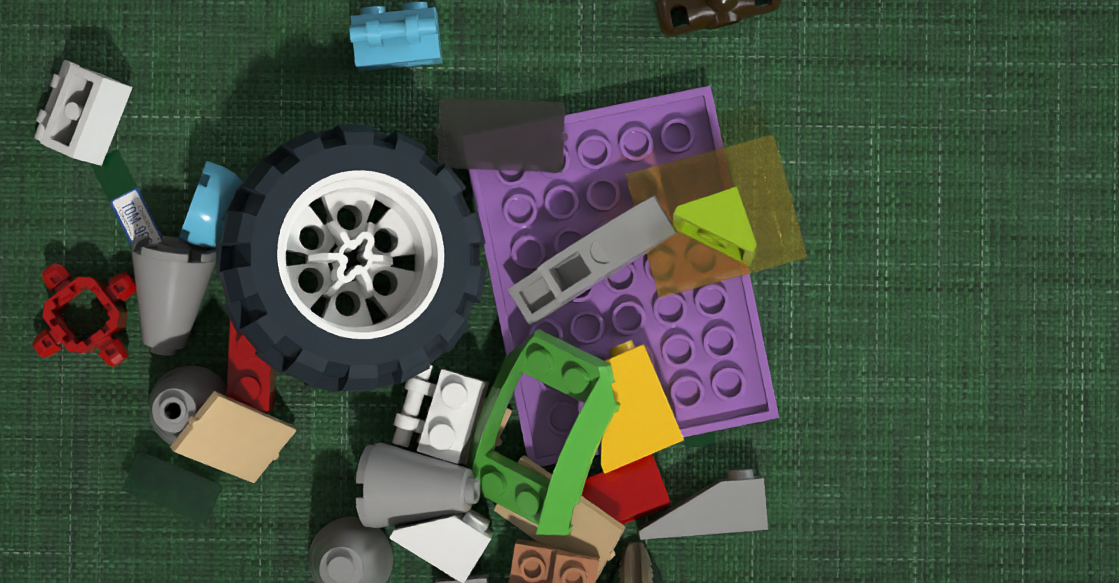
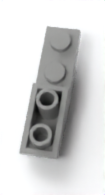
(592, 260)

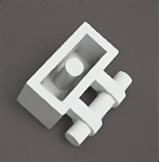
(81, 113)
(450, 418)

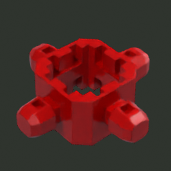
(59, 280)

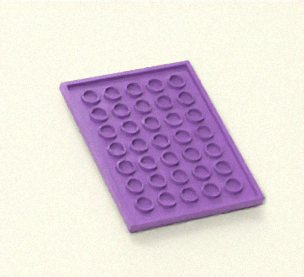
(698, 340)

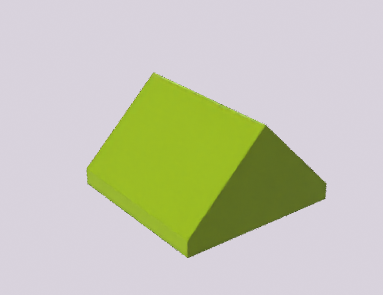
(719, 224)

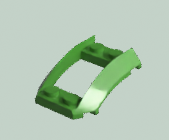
(516, 487)

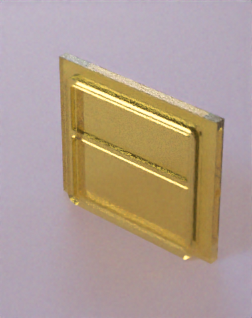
(763, 188)

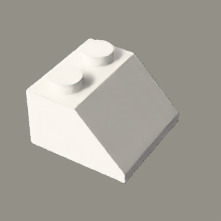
(447, 542)

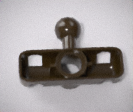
(708, 13)

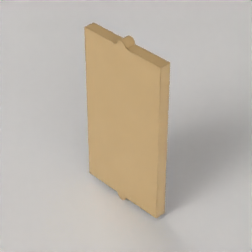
(233, 437)
(592, 532)

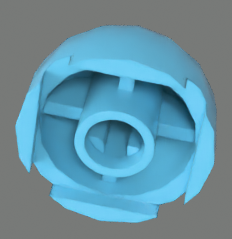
(211, 198)

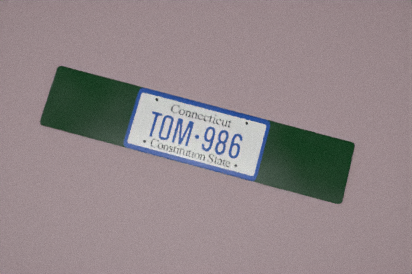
(126, 199)

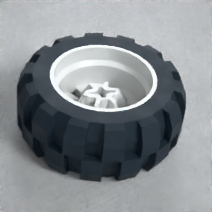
(424, 219)

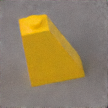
(644, 417)

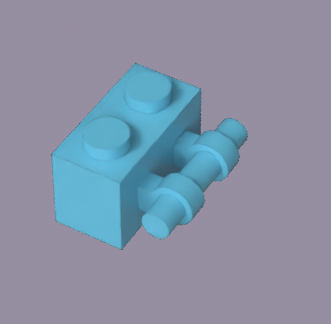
(396, 37)

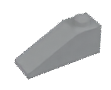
(720, 507)

